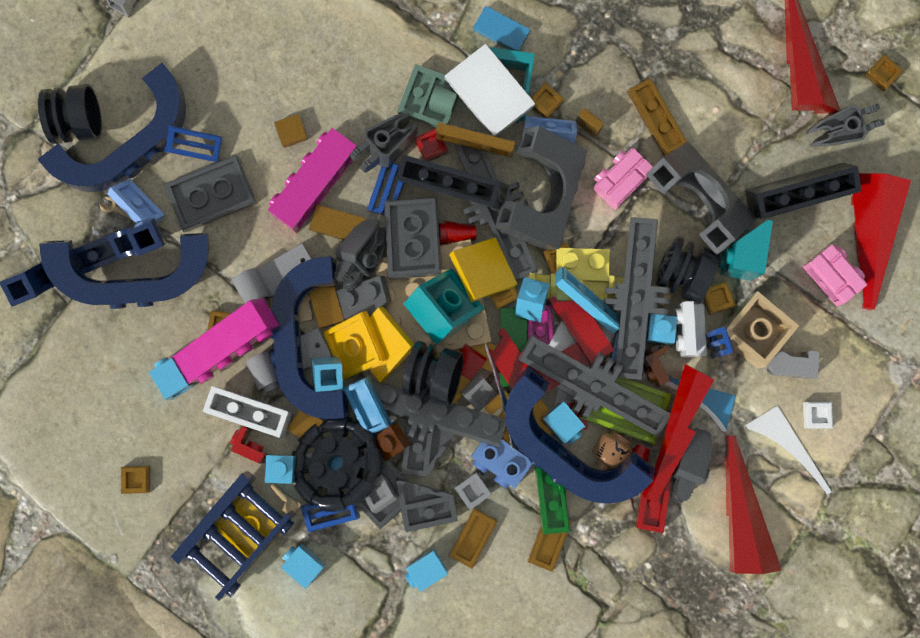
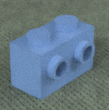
(504, 462)

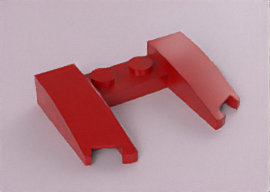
(582, 328)

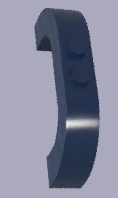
(132, 155)
(130, 240)
(63, 272)
(287, 340)
(562, 465)

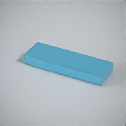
(587, 300)

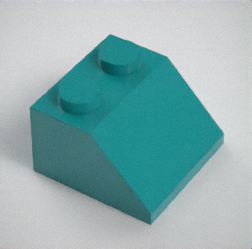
(748, 255)
(442, 306)

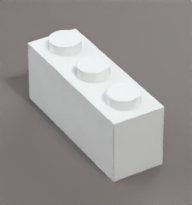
(247, 412)

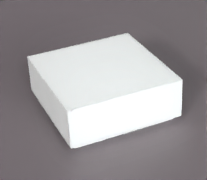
(818, 414)

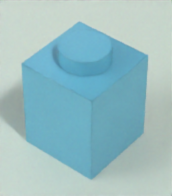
(532, 299)
(661, 329)
(327, 374)
(169, 379)
(563, 423)
(280, 469)
(302, 565)
(425, 570)

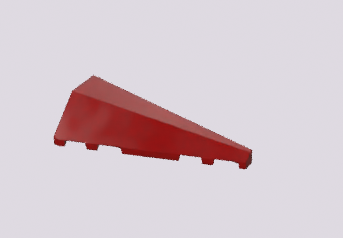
(808, 77)
(875, 227)
(678, 435)
(749, 539)

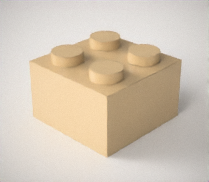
(759, 330)

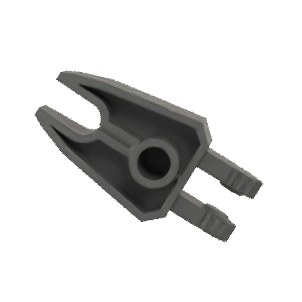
(849, 126)
(385, 142)
(360, 253)
(692, 467)

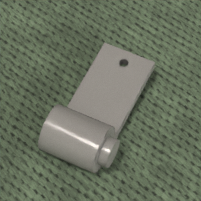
(265, 280)
(264, 371)

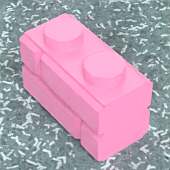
(622, 178)
(835, 274)

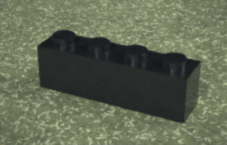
(452, 182)
(803, 190)

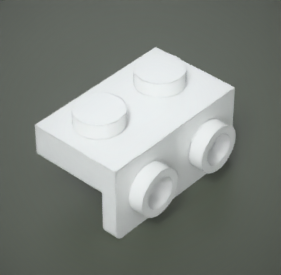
(691, 329)

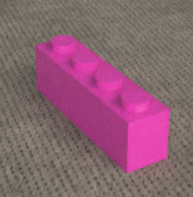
(313, 180)
(225, 341)

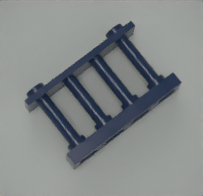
(208, 530)

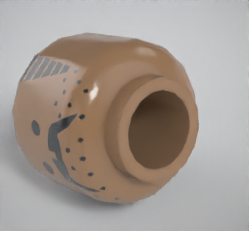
(611, 450)

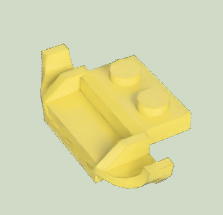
(588, 266)

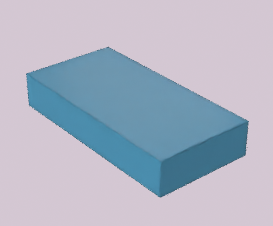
(501, 29)
(367, 405)

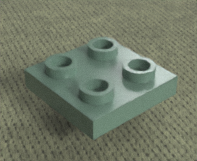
(428, 97)

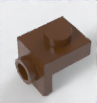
(654, 370)
(392, 441)

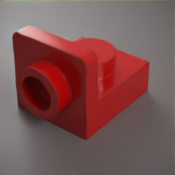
(251, 451)

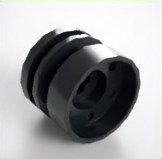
(70, 114)
(685, 269)
(427, 372)

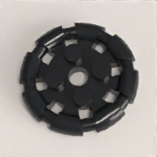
(348, 475)

